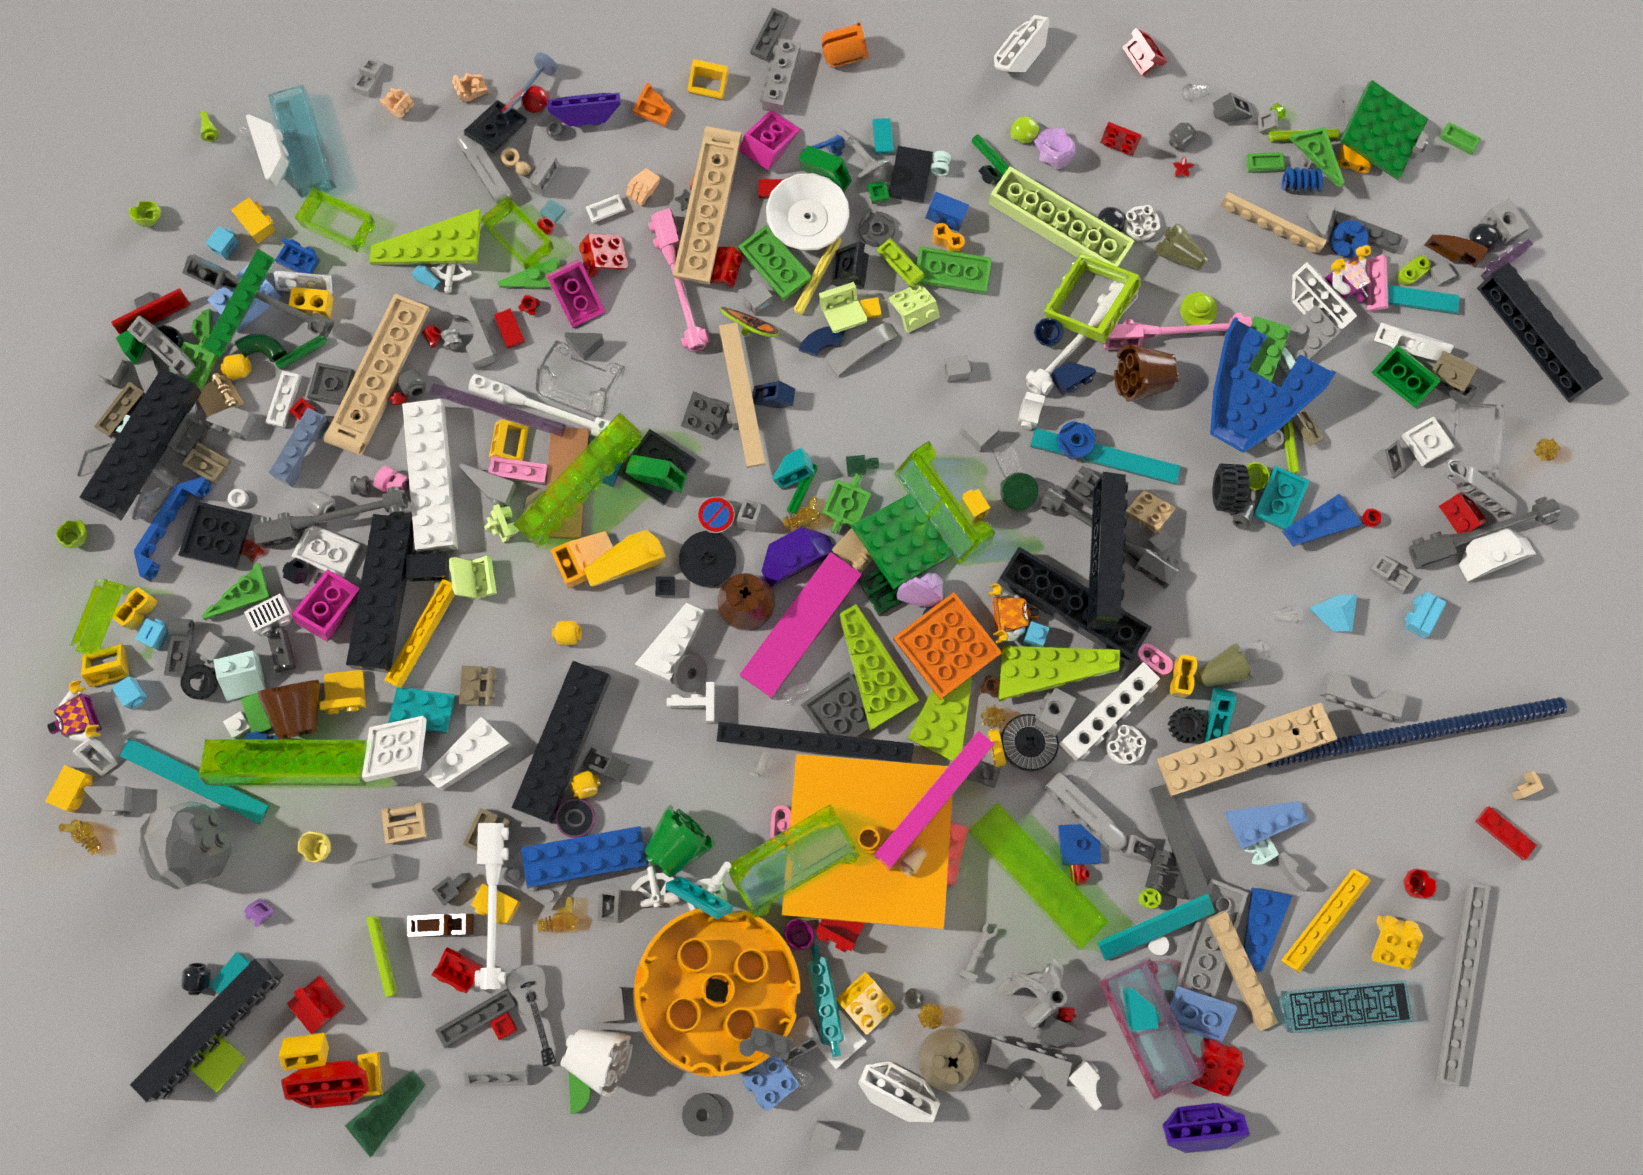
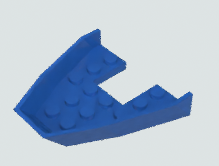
(1249, 406)

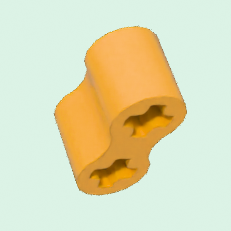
(1351, 160)
(946, 238)

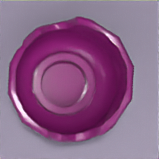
(798, 934)

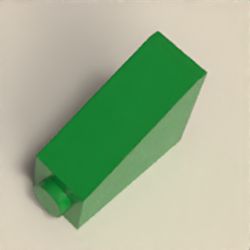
(825, 165)
(656, 472)

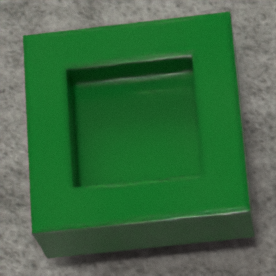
(878, 192)

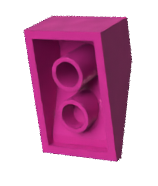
(768, 139)
(575, 293)
(326, 605)

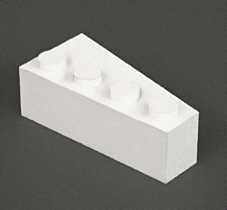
(671, 643)
(468, 753)

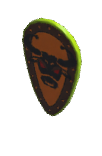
(750, 323)

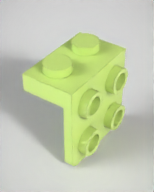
(915, 307)
(842, 308)
(472, 578)

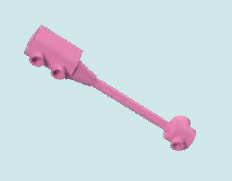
(668, 242)
(1134, 333)

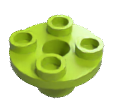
(1198, 309)

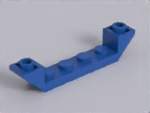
(168, 512)

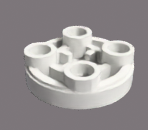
(1141, 223)
(1125, 745)

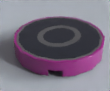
(575, 818)

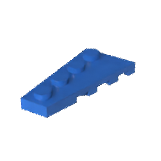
(1323, 521)
(1263, 923)

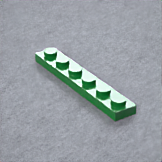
(239, 303)

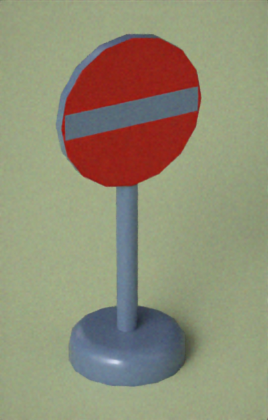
(545, 65)

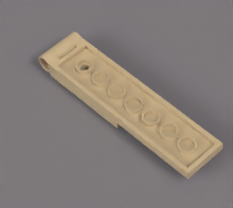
(707, 205)
(376, 376)
(1246, 749)

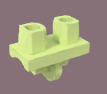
(498, 524)

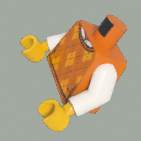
(1010, 613)

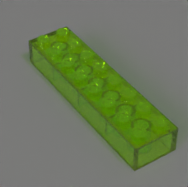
(579, 480)
(283, 762)
(1038, 876)

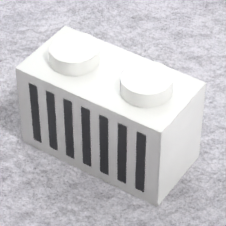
(269, 615)

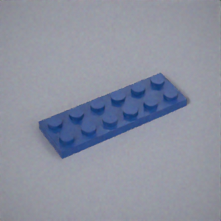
(583, 857)

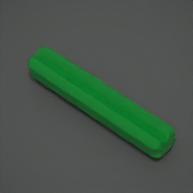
(990, 154)
(300, 352)
(800, 492)

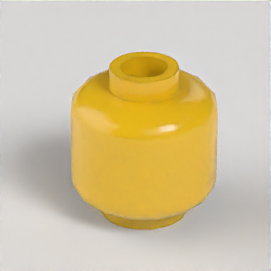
(236, 366)
(567, 632)
(584, 785)

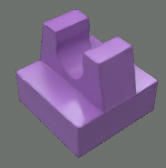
(258, 911)

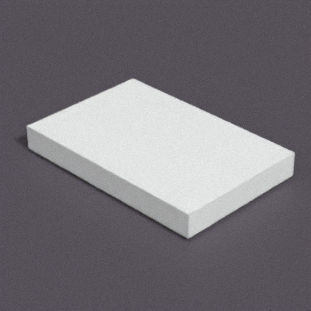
(326, 550)

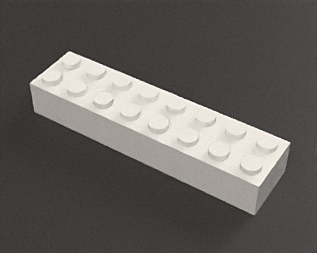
(430, 476)

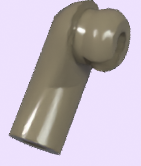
(532, 498)

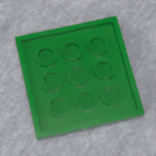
(1383, 129)
(901, 541)

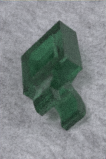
(858, 464)

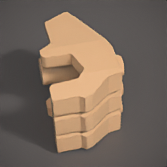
(469, 87)
(397, 103)
(642, 186)

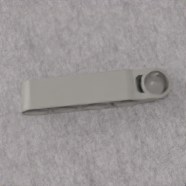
(484, 168)
(1481, 489)
(1086, 812)

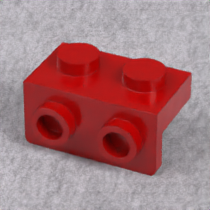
(726, 266)
(456, 970)

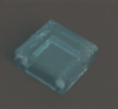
(552, 211)

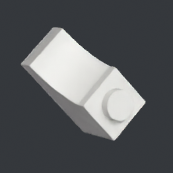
(1030, 410)
(1084, 1080)

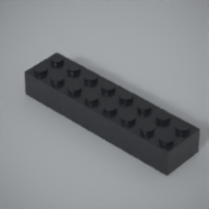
(1539, 332)
(140, 444)
(1107, 552)
(381, 594)
(1068, 602)
(561, 742)
(203, 1033)

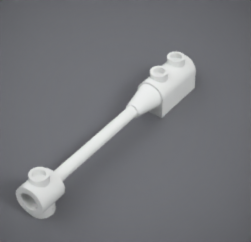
(1041, 381)
(504, 394)
(491, 855)

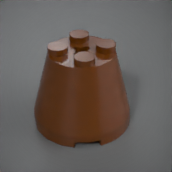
(1144, 372)
(750, 611)
(292, 708)

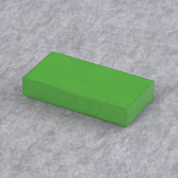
(1460, 138)
(1265, 162)
(255, 714)

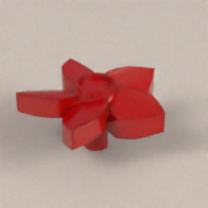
(1182, 167)

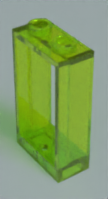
(311, 206)
(498, 213)
(97, 616)

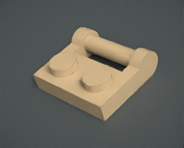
(404, 829)

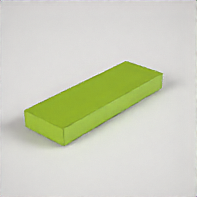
(900, 263)

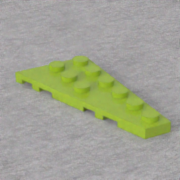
(440, 243)
(1044, 668)
(878, 678)
(943, 722)

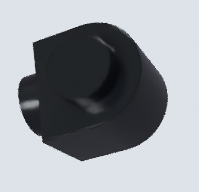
(296, 571)

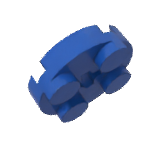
(1339, 233)
(1073, 450)

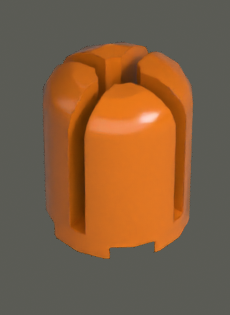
(844, 45)

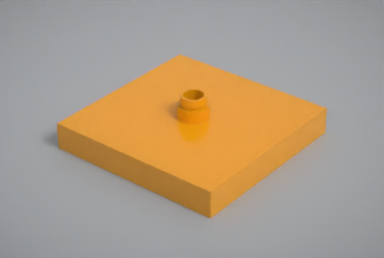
(871, 804)

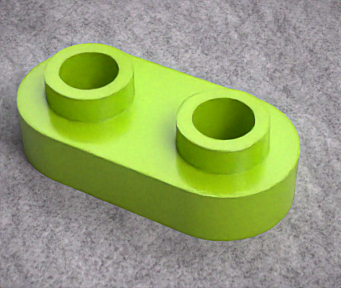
(1415, 269)

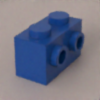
(947, 211)

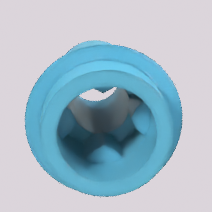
(426, 277)

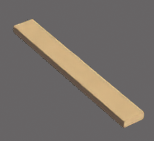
(742, 395)

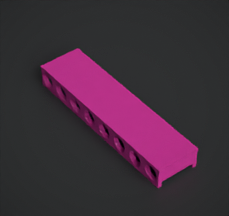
(801, 625)
(934, 800)

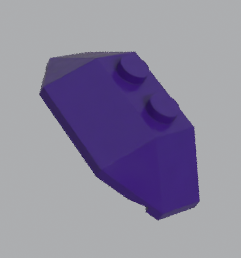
(584, 109)
(794, 554)
(1204, 1128)

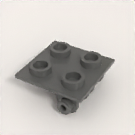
(704, 415)
(1165, 875)

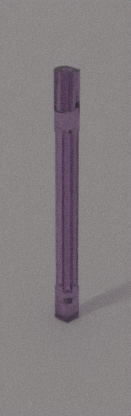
(498, 409)

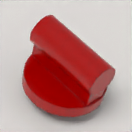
(432, 335)
(1079, 874)

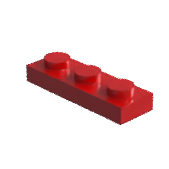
(1506, 833)

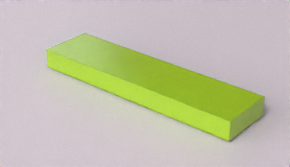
(381, 956)

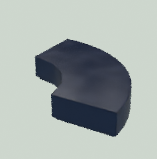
(820, 339)

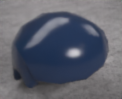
(1048, 331)

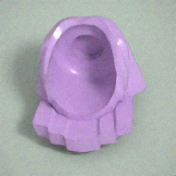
(1055, 147)
(923, 591)

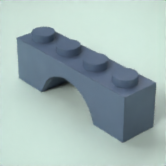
(289, 462)

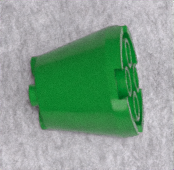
(677, 842)

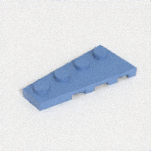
(1262, 822)

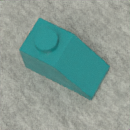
(793, 468)
(1139, 1011)

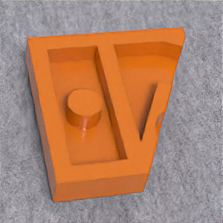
(652, 107)

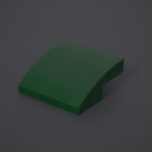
(879, 592)

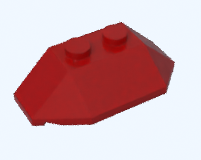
(327, 1085)

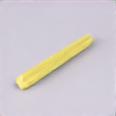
(816, 277)

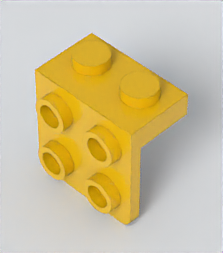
(344, 692)
(1397, 942)

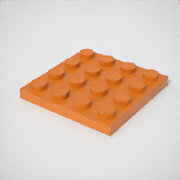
(947, 645)

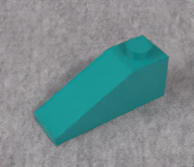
(1219, 714)

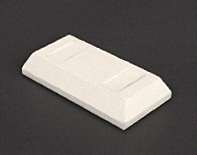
(605, 208)

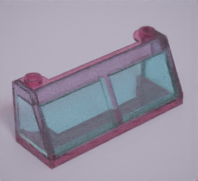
(1161, 1052)

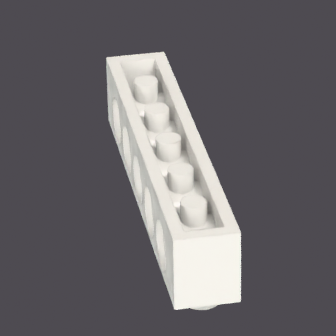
(1142, 675)

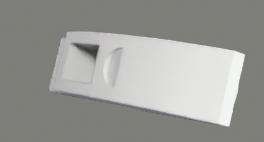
(1411, 342)

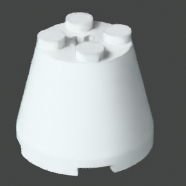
(598, 1058)

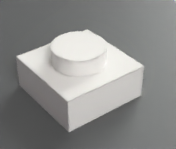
(237, 725)

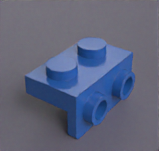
(297, 257)

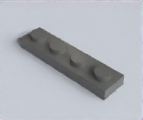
(1377, 235)

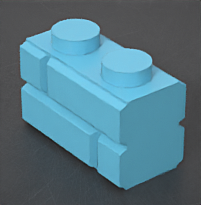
(1424, 614)

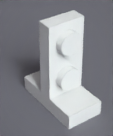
(697, 701)

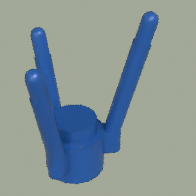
(834, 145)

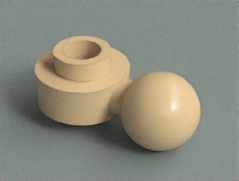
(522, 168)

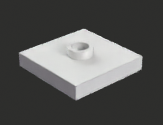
(1427, 441)
(852, 1042)

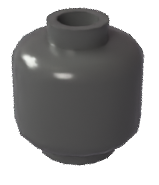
(1182, 136)
(412, 383)

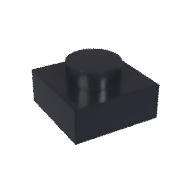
(989, 174)
(665, 586)

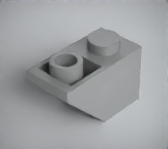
(232, 420)

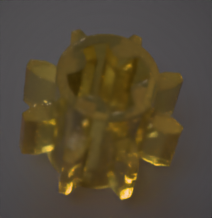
(1547, 449)
(994, 712)
(930, 1016)

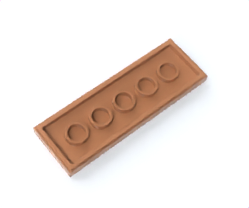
(561, 454)

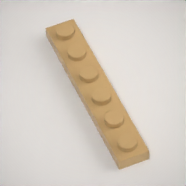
(1273, 223)
(1242, 970)

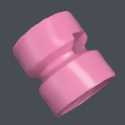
(388, 478)

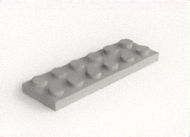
(1203, 959)

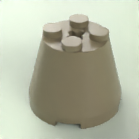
(934, 1059)

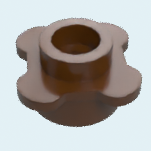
(986, 687)

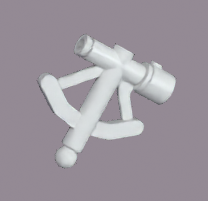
(449, 277)
(656, 898)

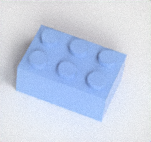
(221, 297)

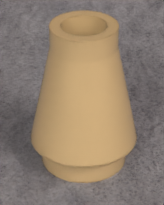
(912, 862)

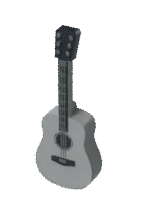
(528, 989)

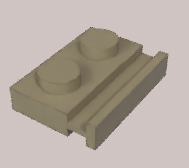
(1454, 371)
(206, 463)

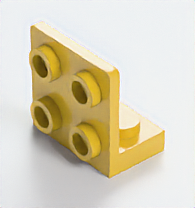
(865, 1003)

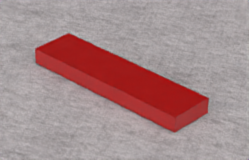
(154, 310)

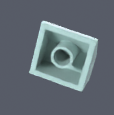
(240, 675)

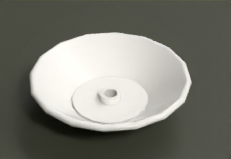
(812, 197)

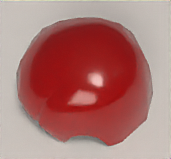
(535, 99)
(1419, 884)

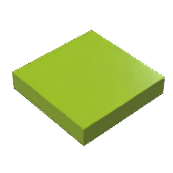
(219, 1065)

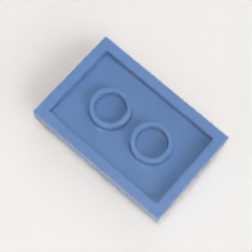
(1202, 1014)

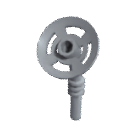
(870, 163)

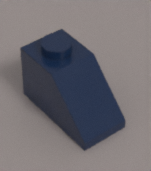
(773, 395)

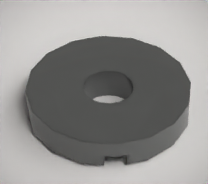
(880, 219)
(698, 675)
(714, 1110)

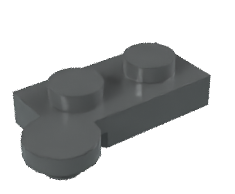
(766, 1043)

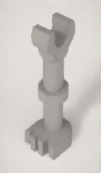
(967, 973)

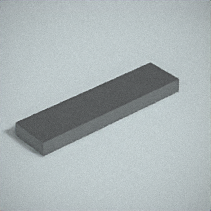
(476, 1018)

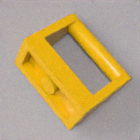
(711, 71)
(499, 439)
(105, 672)

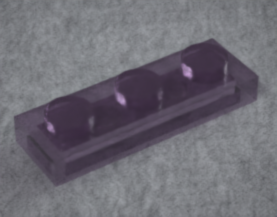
(1517, 250)

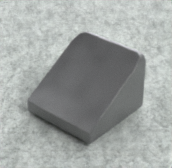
(144, 299)

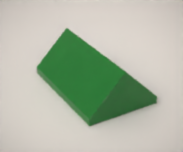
(1406, 376)

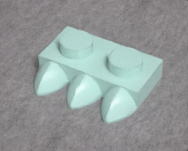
(1263, 851)

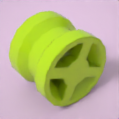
(1153, 898)

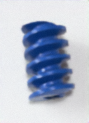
(1302, 177)

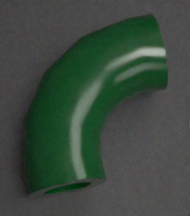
(260, 343)

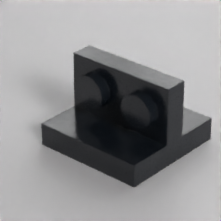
(850, 265)

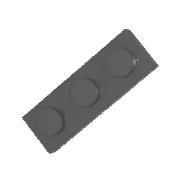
(769, 34)

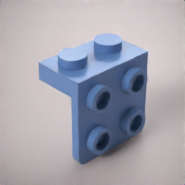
(770, 1082)

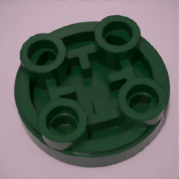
(1019, 491)

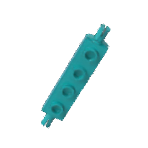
(825, 1001)

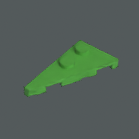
(1318, 149)
(533, 277)
(246, 592)

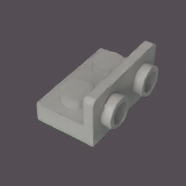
(543, 174)

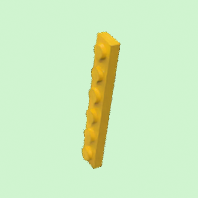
(421, 634)
(1326, 920)

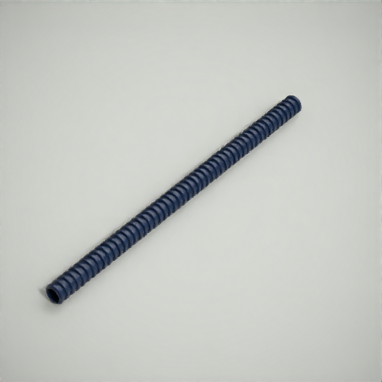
(1430, 729)

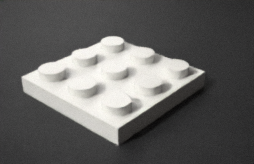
(394, 748)

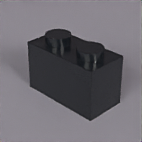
(427, 566)

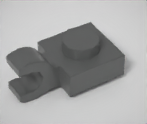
(448, 888)

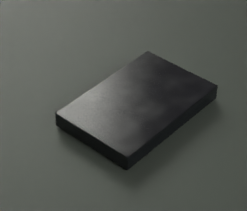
(494, 127)
(910, 174)

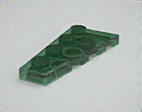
(379, 1118)

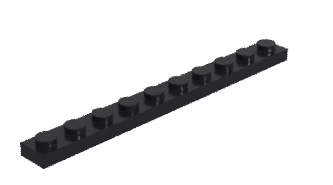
(815, 742)

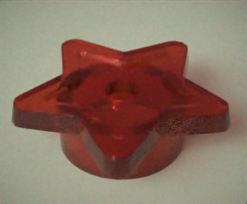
(251, 554)

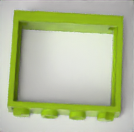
(1083, 263)

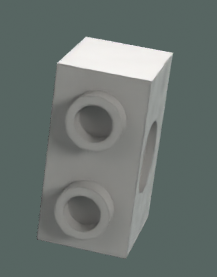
(1507, 212)
(1062, 703)

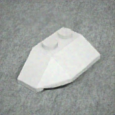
(1023, 45)
(269, 149)
(1312, 289)
(1494, 552)
(899, 1092)

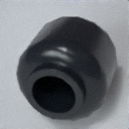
(195, 978)

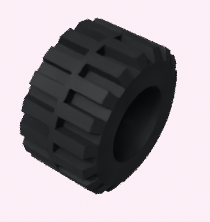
(1230, 487)

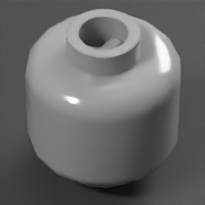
(321, 503)

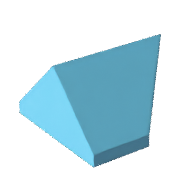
(1337, 612)

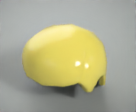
(314, 846)

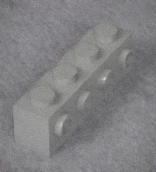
(781, 75)

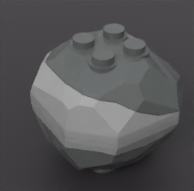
(184, 845)

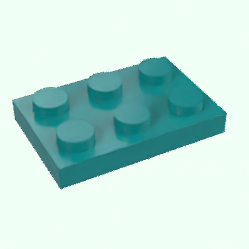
(1281, 498)
(434, 706)

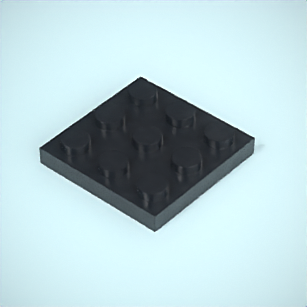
(657, 447)
(215, 535)

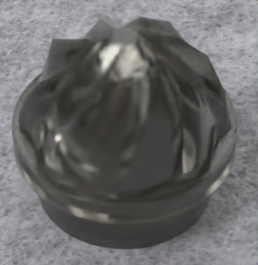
(913, 998)

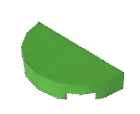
(203, 324)
(579, 1094)

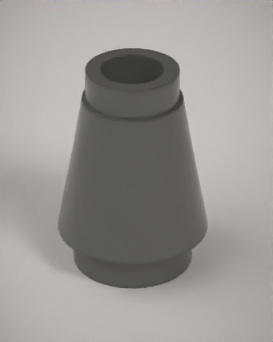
(1243, 519)

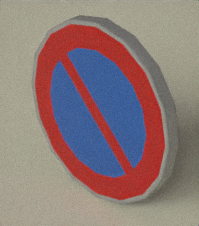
(716, 515)

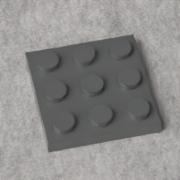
(838, 708)

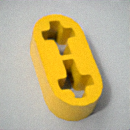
(997, 750)

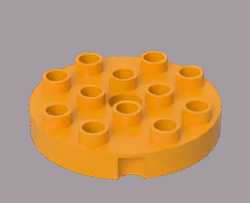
(673, 981)

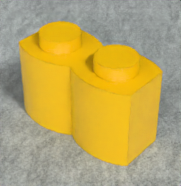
(135, 607)
(1183, 679)

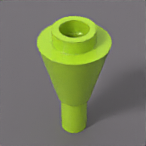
(208, 130)

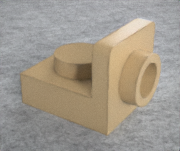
(1532, 785)

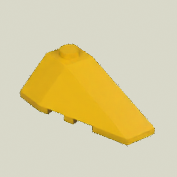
(629, 556)

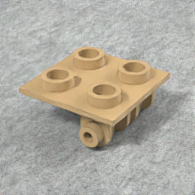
(219, 395)
(1150, 510)
(853, 551)

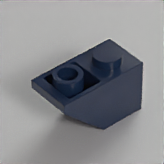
(1071, 375)

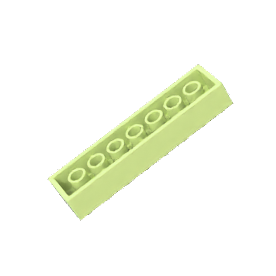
(1058, 219)

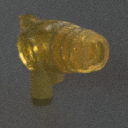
(805, 517)
(82, 833)
(561, 921)

